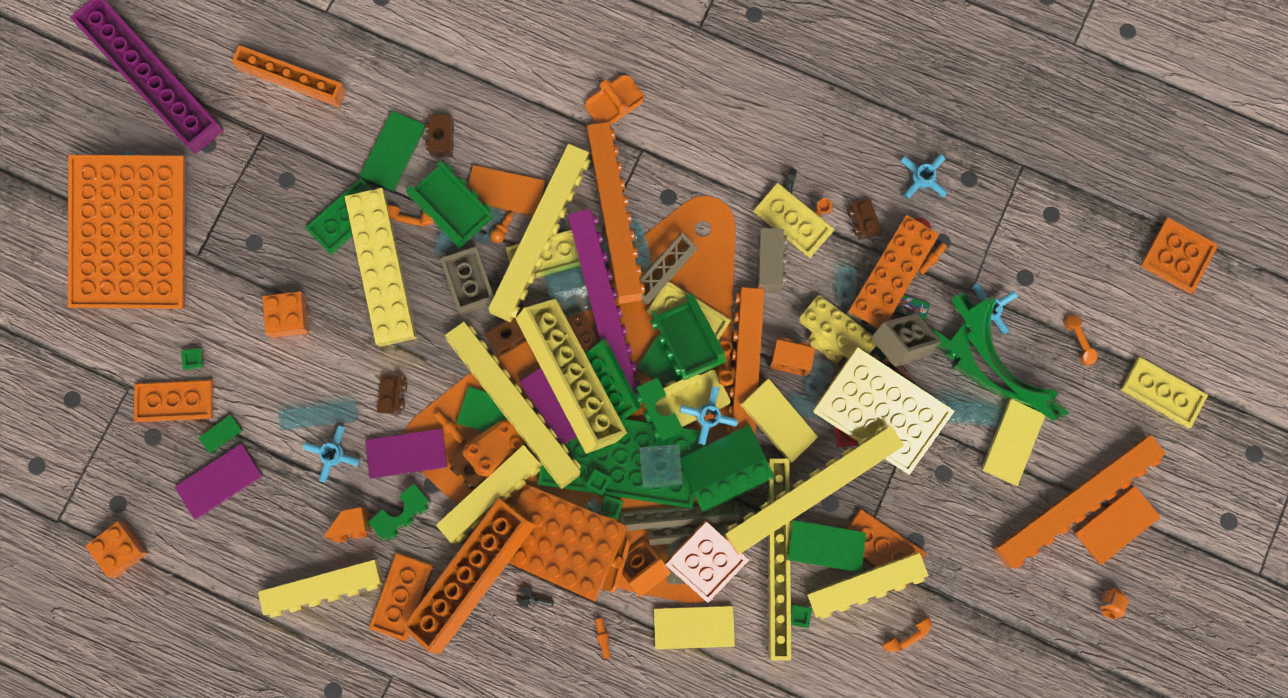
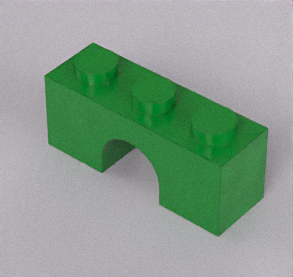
(664, 426)
(414, 503)

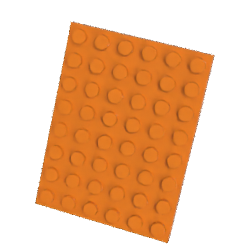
(126, 231)

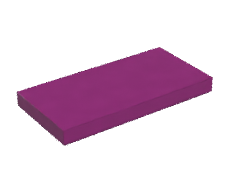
(547, 404)
(406, 453)
(218, 481)

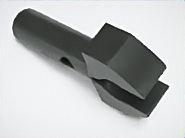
(791, 179)
(533, 599)

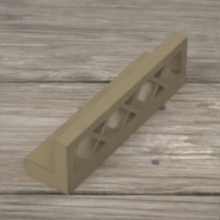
(669, 271)

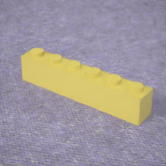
(499, 484)
(867, 584)
(320, 587)

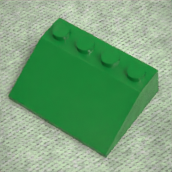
(727, 468)

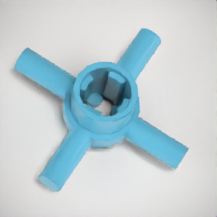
(918, 172)
(998, 306)
(700, 413)
(338, 457)

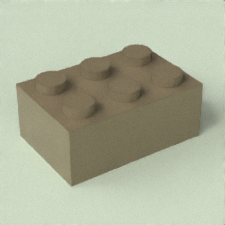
(771, 260)
(468, 281)
(905, 339)

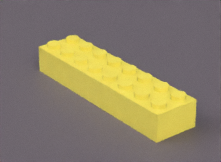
(380, 267)
(570, 375)

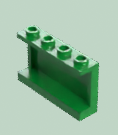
(451, 204)
(688, 338)

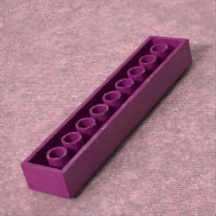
(147, 74)

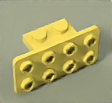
(834, 331)
(692, 393)

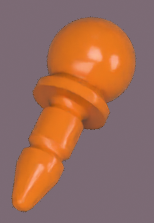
(498, 234)

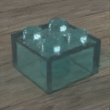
(660, 466)

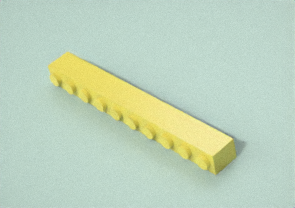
(539, 233)
(513, 405)
(813, 490)
(779, 572)

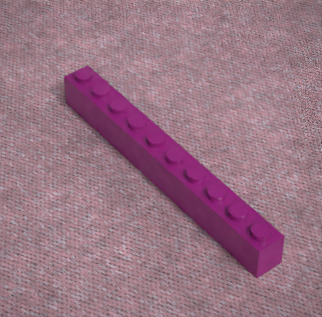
(600, 291)

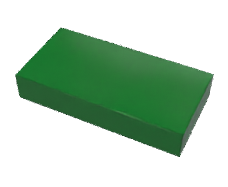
(220, 434)

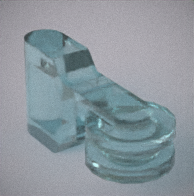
(497, 217)

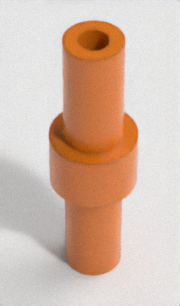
(932, 258)
(449, 427)
(602, 638)

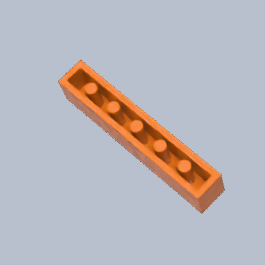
(289, 76)

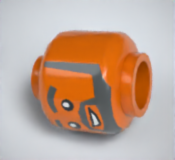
(1113, 603)

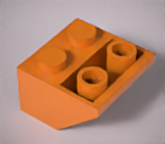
(351, 524)

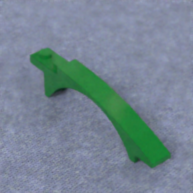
(979, 320)
(959, 350)

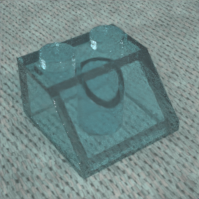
(569, 291)

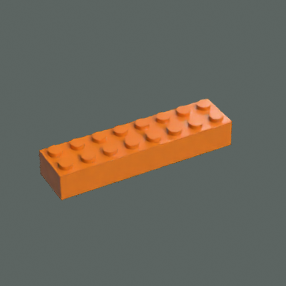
(468, 576)

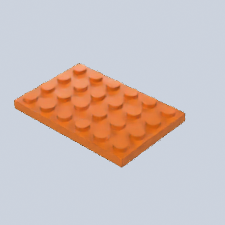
(567, 543)

